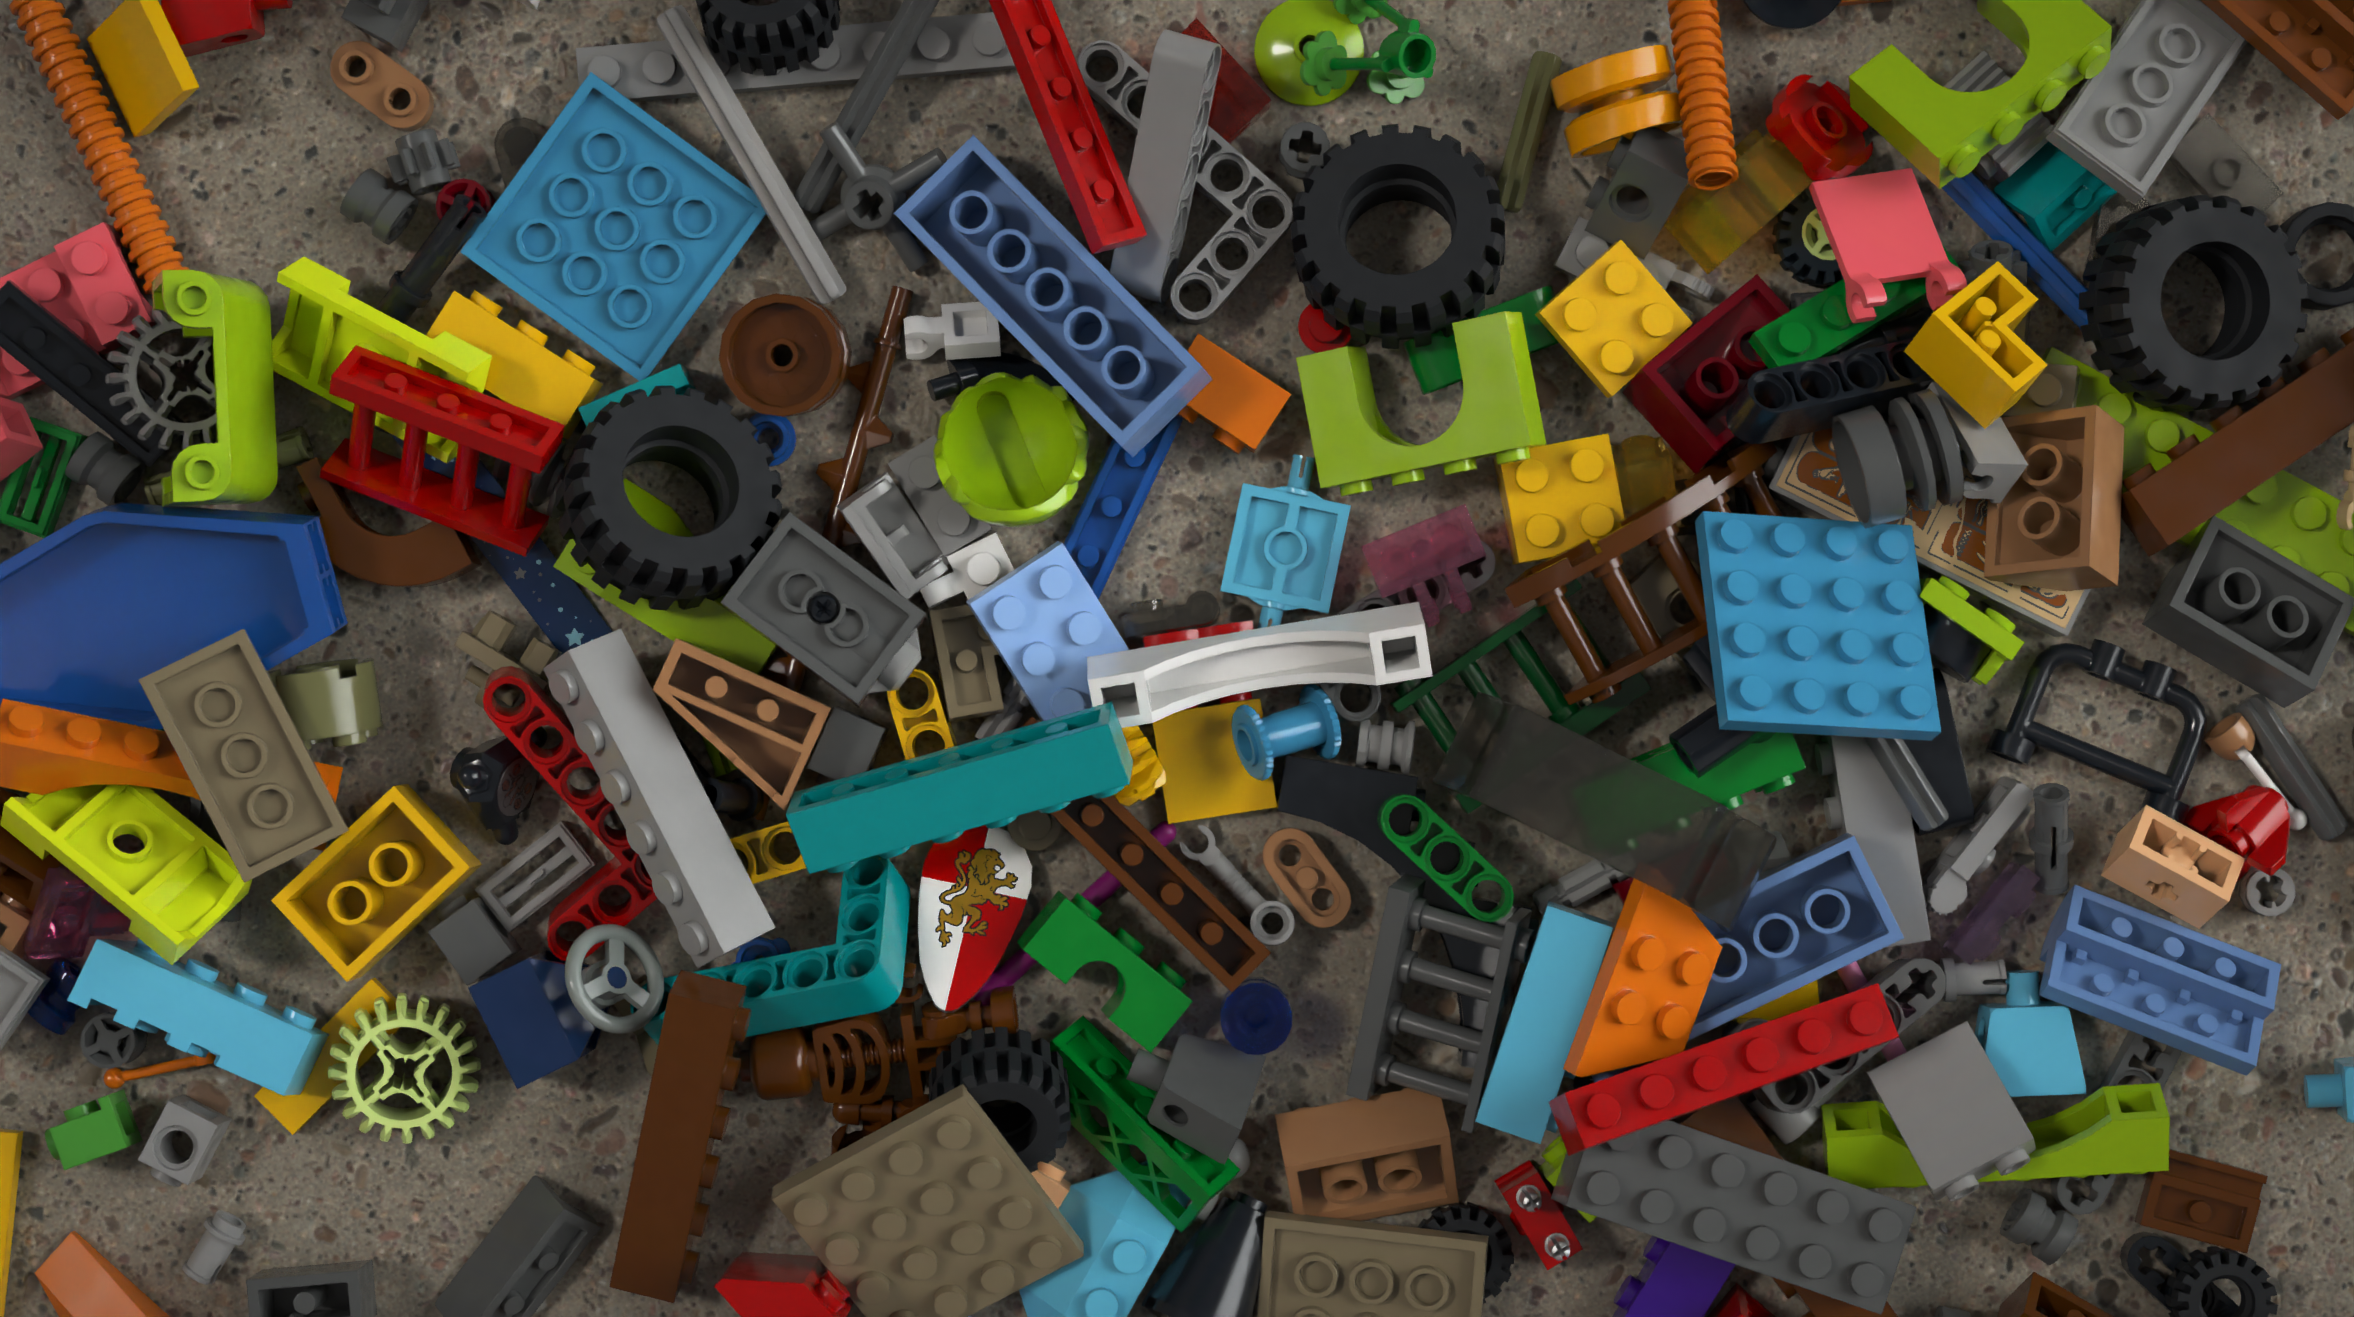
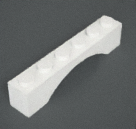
(1345, 648)

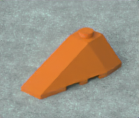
(88, 1285)

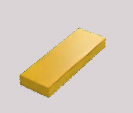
(298, 1110)

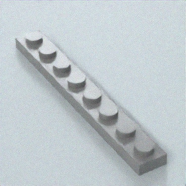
(943, 48)

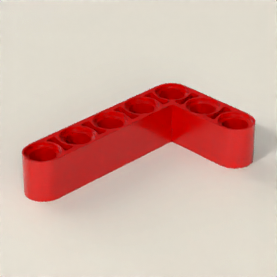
(589, 804)

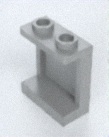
(1953, 1113)

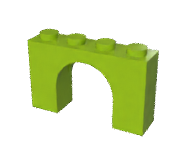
(1951, 129)
(1495, 416)

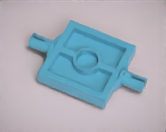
(1285, 546)

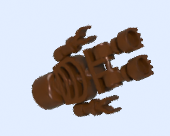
(789, 1061)

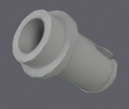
(214, 1247)

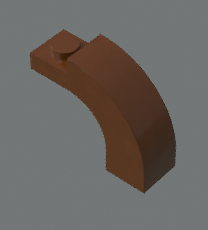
(407, 560)

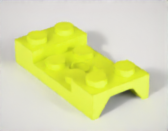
(327, 323)
(167, 889)

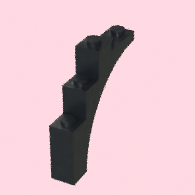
(1350, 803)

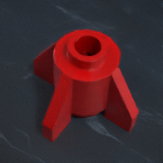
(2248, 824)

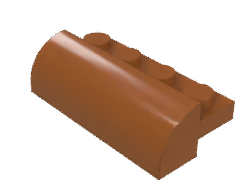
(2304, 40)

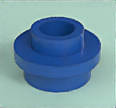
(786, 434)

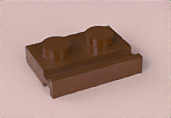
(2202, 1201)

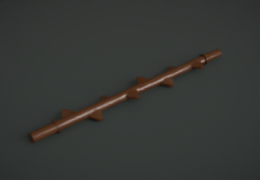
(845, 473)

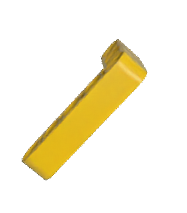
(910, 723)

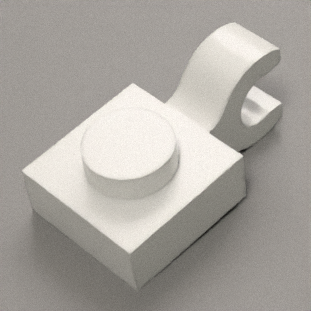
(963, 330)
(973, 569)

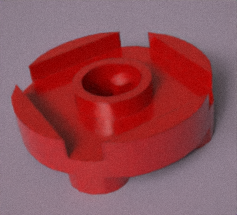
(1819, 128)

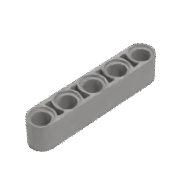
(1167, 160)

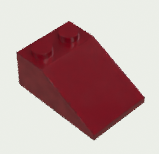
(1701, 373)

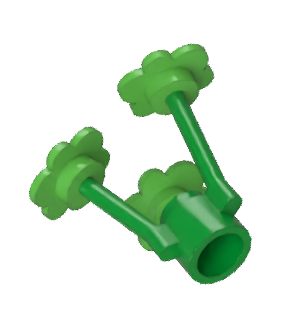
(1395, 67)

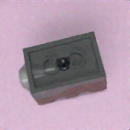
(828, 613)

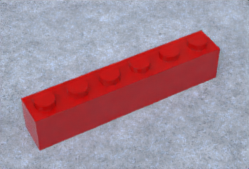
(1723, 1069)

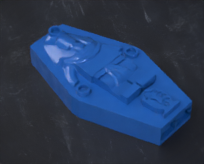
(150, 587)

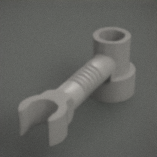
(1244, 893)

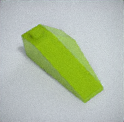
(704, 626)

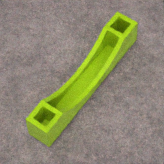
(2104, 1134)

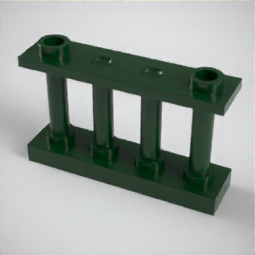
(1573, 717)

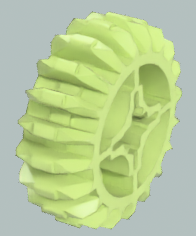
(389, 1050)

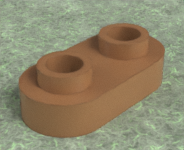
(381, 84)
(1306, 876)

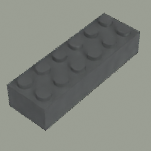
(1744, 1209)

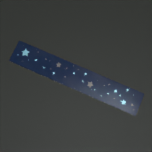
(543, 590)

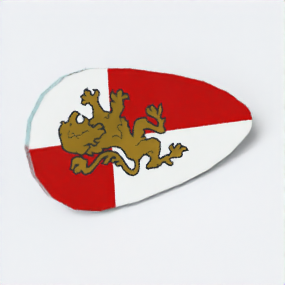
(969, 911)

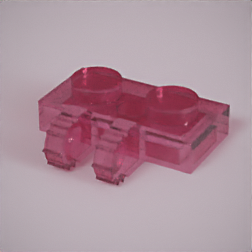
(1425, 552)
(67, 917)

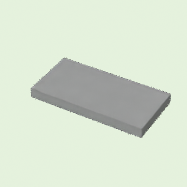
(2147, 94)

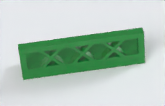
(1099, 1079)

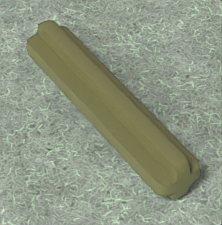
(1527, 130)

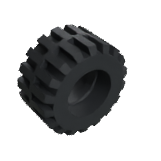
(769, 34)
(1014, 1070)

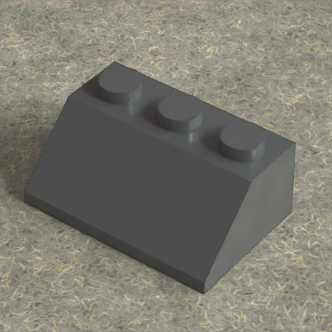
(2250, 613)

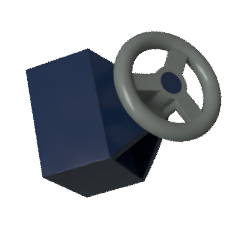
(555, 1009)

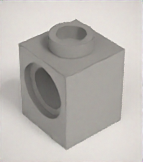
(203, 1126)

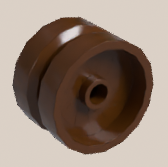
(818, 349)

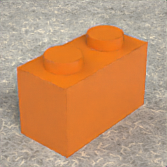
(1236, 400)

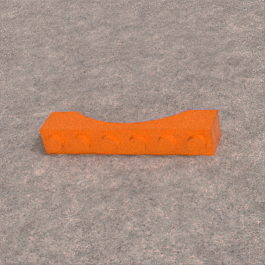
(63, 749)

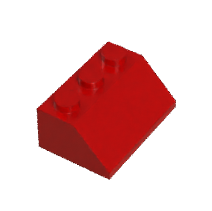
(783, 1287)

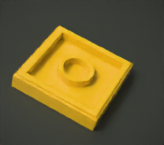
(143, 64)
(1204, 766)

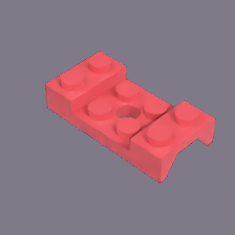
(87, 290)

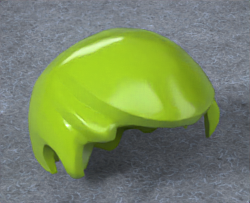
(1011, 450)

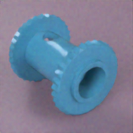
(1286, 732)

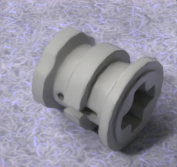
(1386, 745)

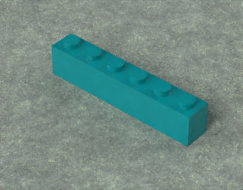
(961, 789)

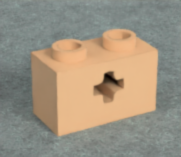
(2173, 867)

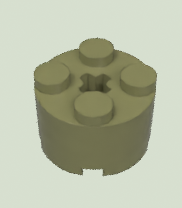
(332, 701)

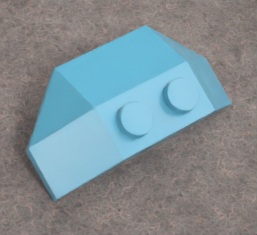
(1121, 1248)

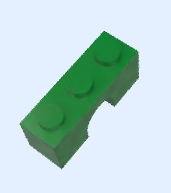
(1145, 997)

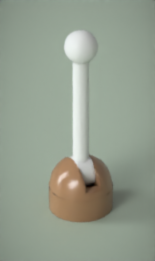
(2234, 740)

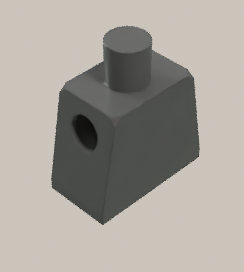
(1199, 1092)

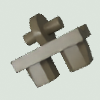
(487, 646)

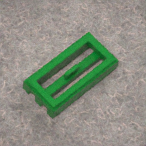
(58, 488)

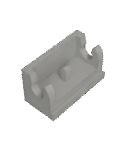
(1987, 452)
(894, 536)

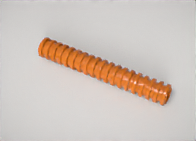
(1703, 93)
(98, 137)

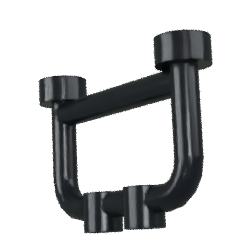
(2106, 663)

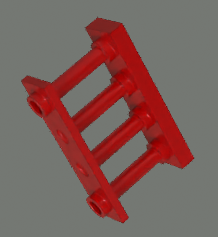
(457, 414)

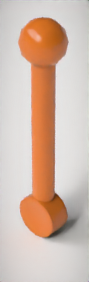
(115, 1077)

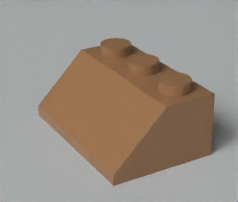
(2065, 508)
(1368, 1156)

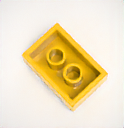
(376, 882)

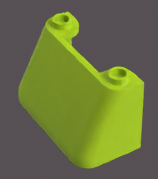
(238, 319)

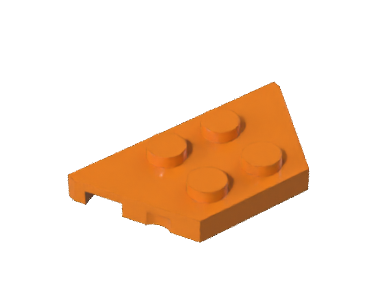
(1645, 985)

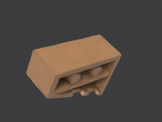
(744, 715)

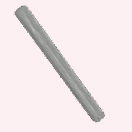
(751, 154)

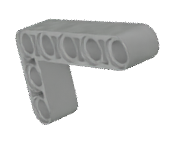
(1236, 204)

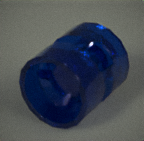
(1256, 1016)

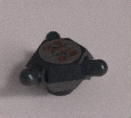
(497, 783)

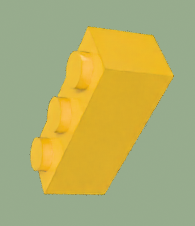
(520, 365)

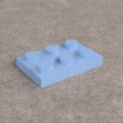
(1045, 629)

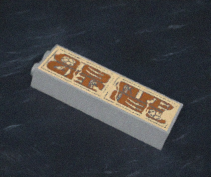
(1946, 539)

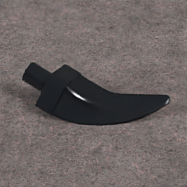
(970, 371)

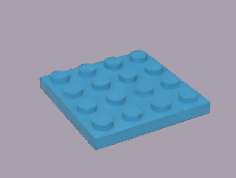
(616, 228)
(1816, 627)

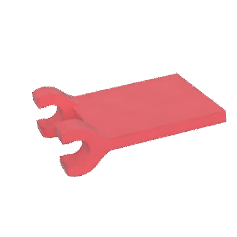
(1881, 237)

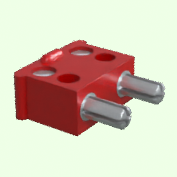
(1538, 1215)

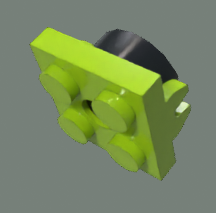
(1962, 638)

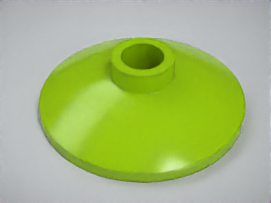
(1279, 54)

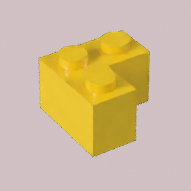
(1973, 348)

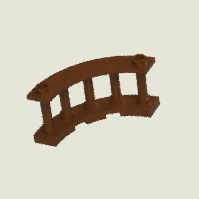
(1658, 526)

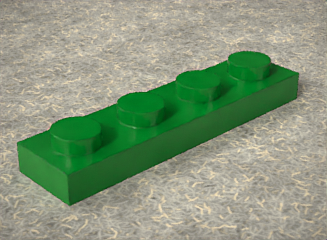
(1823, 324)

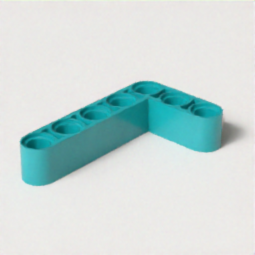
(834, 980)

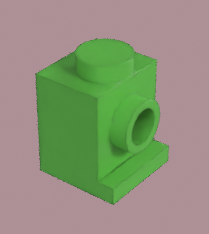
(93, 1131)

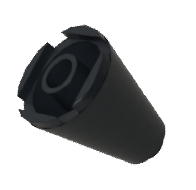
(1217, 1267)

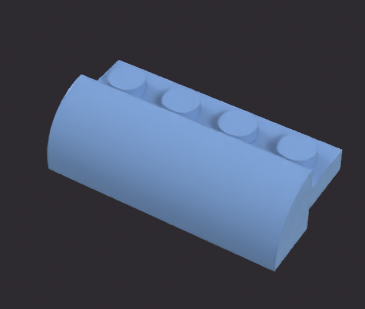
(2158, 979)

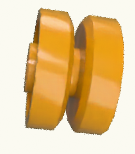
(1616, 94)

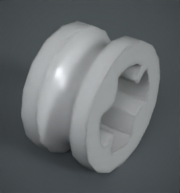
(2250, 895)

